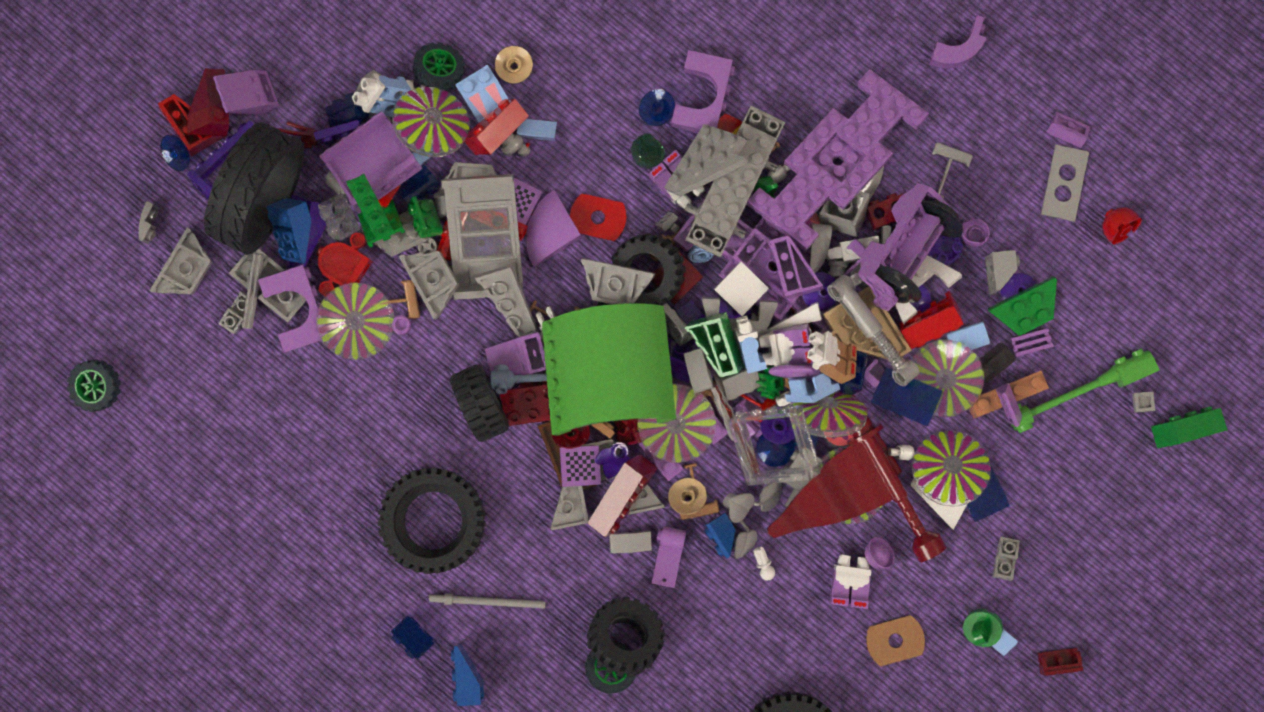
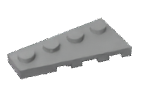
(509, 299)

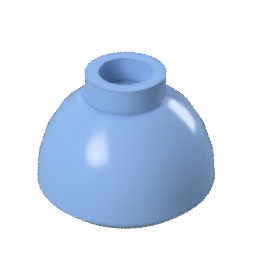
(699, 255)

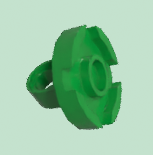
(982, 628)

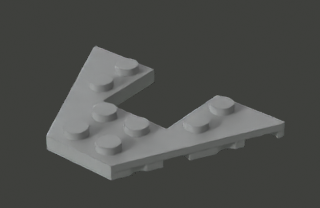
(571, 504)

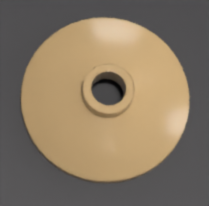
(513, 55)
(687, 488)

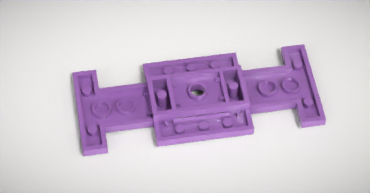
(855, 144)
(756, 254)

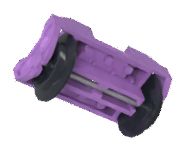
(918, 226)

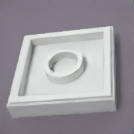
(741, 288)

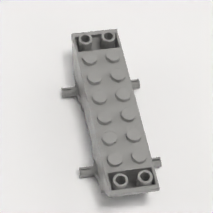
(728, 194)

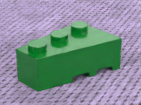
(717, 342)
(1189, 428)

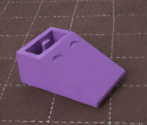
(246, 92)
(521, 355)

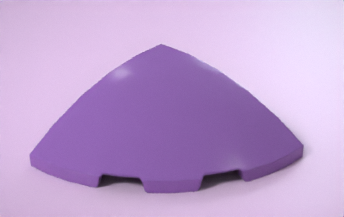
(549, 229)

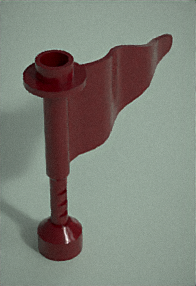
(851, 485)

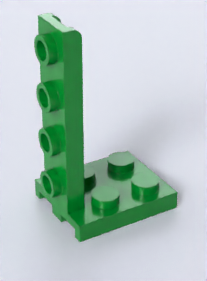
(375, 220)

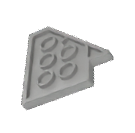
(707, 158)

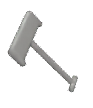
(952, 154)

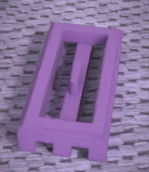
(1047, 338)

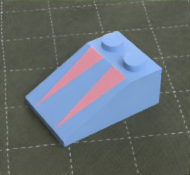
(481, 92)

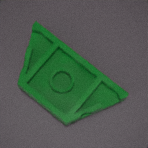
(1028, 308)

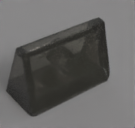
(996, 361)

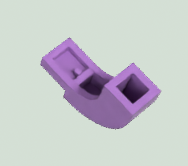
(954, 56)

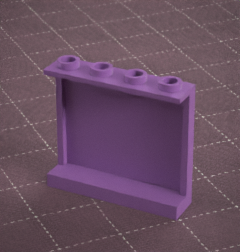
(372, 151)

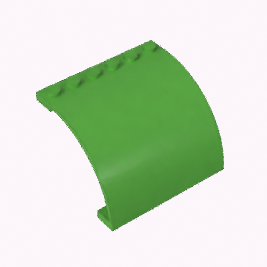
(608, 366)

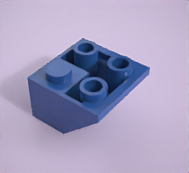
(723, 534)

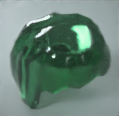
(647, 151)

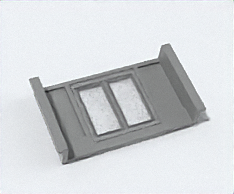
(481, 229)

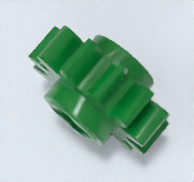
(770, 384)

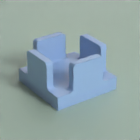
(812, 391)

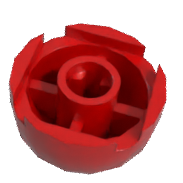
(1119, 223)

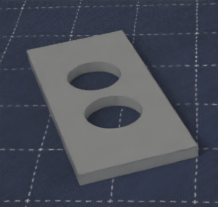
(1051, 205)

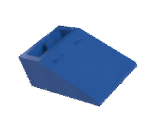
(291, 228)
(469, 684)

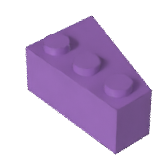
(794, 271)

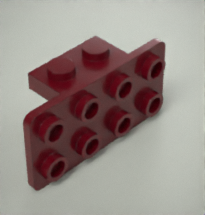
(526, 403)

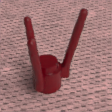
(307, 134)

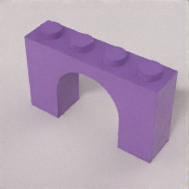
(718, 72)
(295, 280)

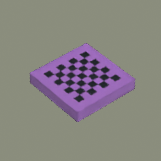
(526, 200)
(579, 466)

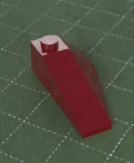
(206, 112)

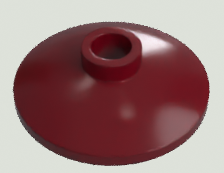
(578, 437)

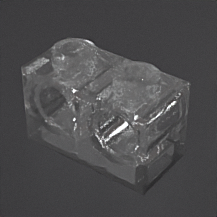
(342, 214)

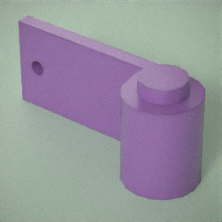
(668, 556)

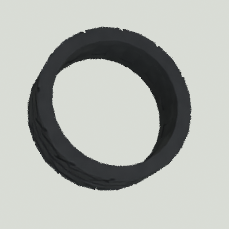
(255, 174)

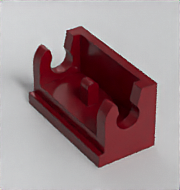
(1060, 661)

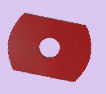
(614, 217)

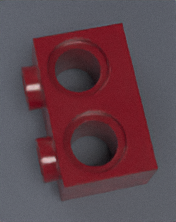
(885, 207)

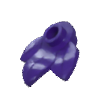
(611, 462)

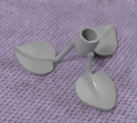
(739, 507)

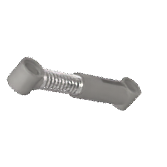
(843, 291)

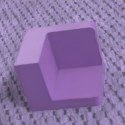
(873, 374)

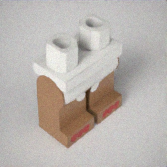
(833, 356)

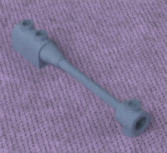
(504, 379)

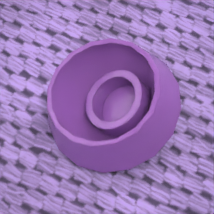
(879, 553)

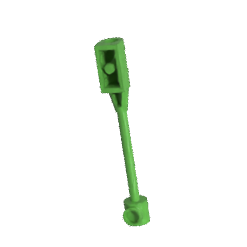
(1123, 372)

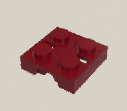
(627, 431)

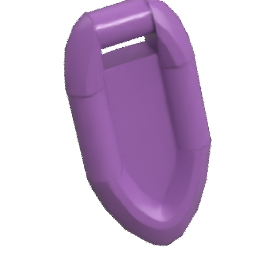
(794, 371)

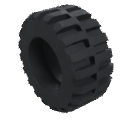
(667, 255)
(479, 403)
(642, 620)

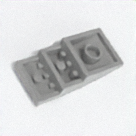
(283, 303)

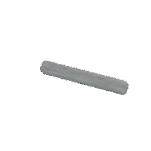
(252, 293)

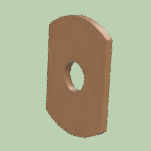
(912, 640)

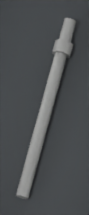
(449, 599)

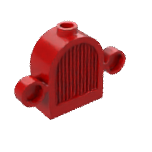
(342, 263)

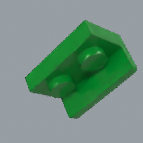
(425, 218)

